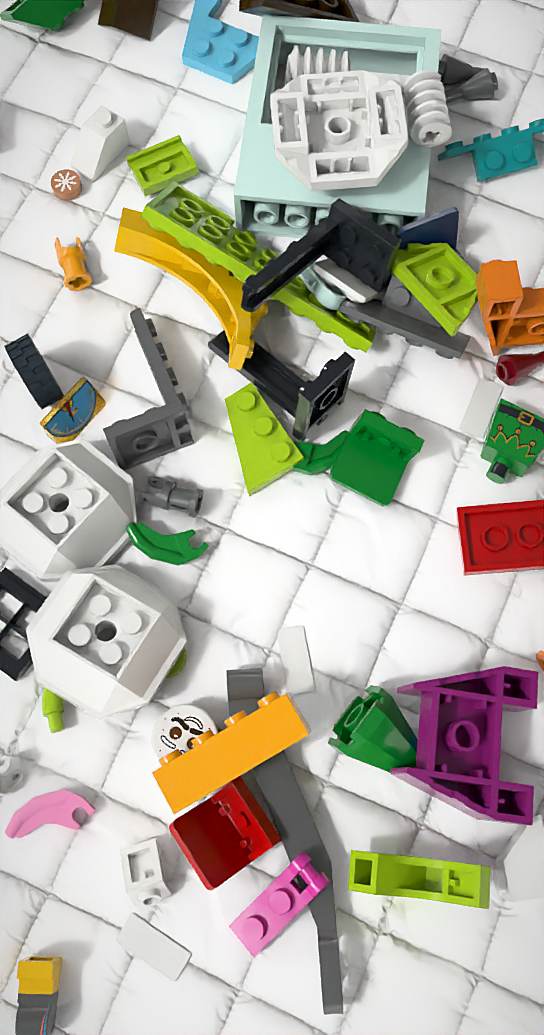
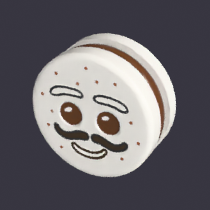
(178, 727)

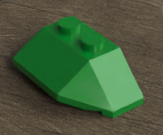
(41, 13)

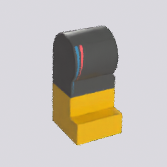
(37, 995)

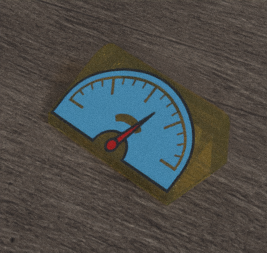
(73, 412)

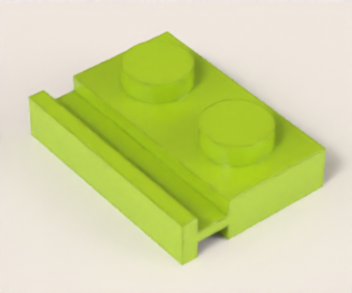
(161, 165)

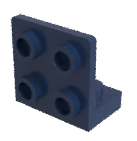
(433, 229)

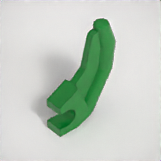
(319, 457)
(164, 548)

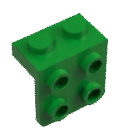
(374, 457)

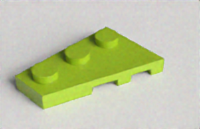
(260, 439)

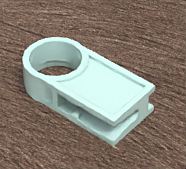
(326, 294)

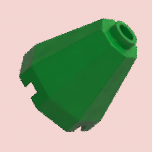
(375, 732)

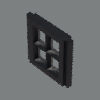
(31, 599)

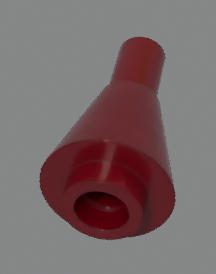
(514, 367)

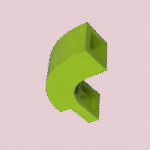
(420, 878)

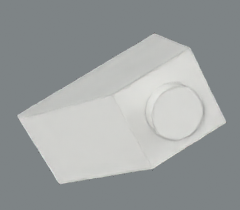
(99, 143)
(521, 864)

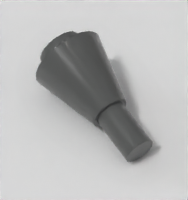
(455, 70)
(477, 87)

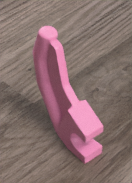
(50, 808)

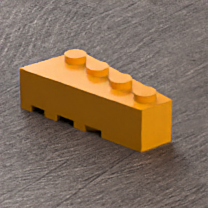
(230, 752)

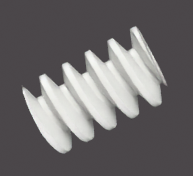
(308, 64)
(427, 109)

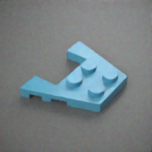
(217, 46)

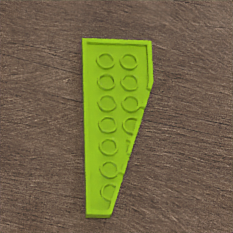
(212, 233)

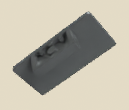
(407, 317)

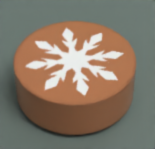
(66, 184)

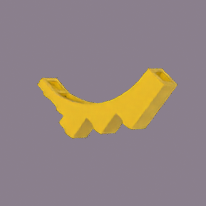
(211, 282)

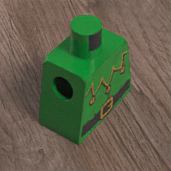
(512, 441)

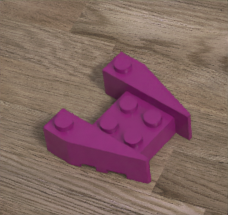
(463, 742)

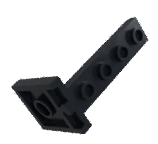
(343, 237)
(303, 400)

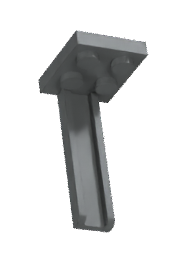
(158, 428)

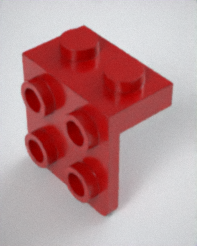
(224, 833)

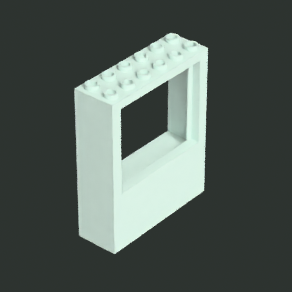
(265, 191)

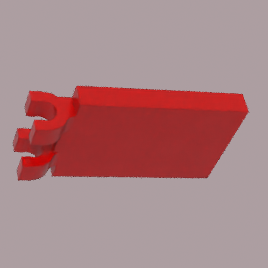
(501, 537)

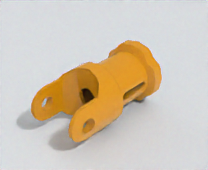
(72, 262)

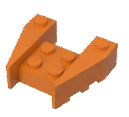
(508, 311)

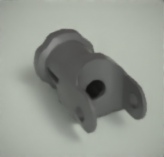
(173, 496)

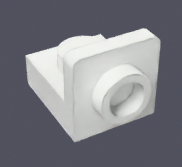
(144, 873)

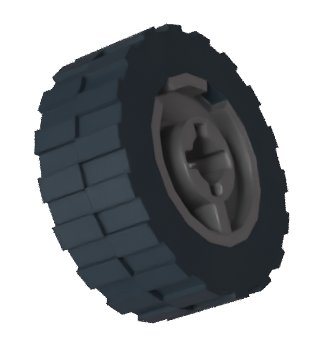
(34, 371)

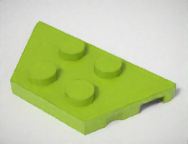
(439, 282)

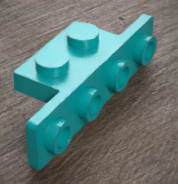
(500, 154)

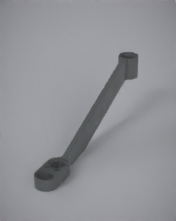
(297, 833)

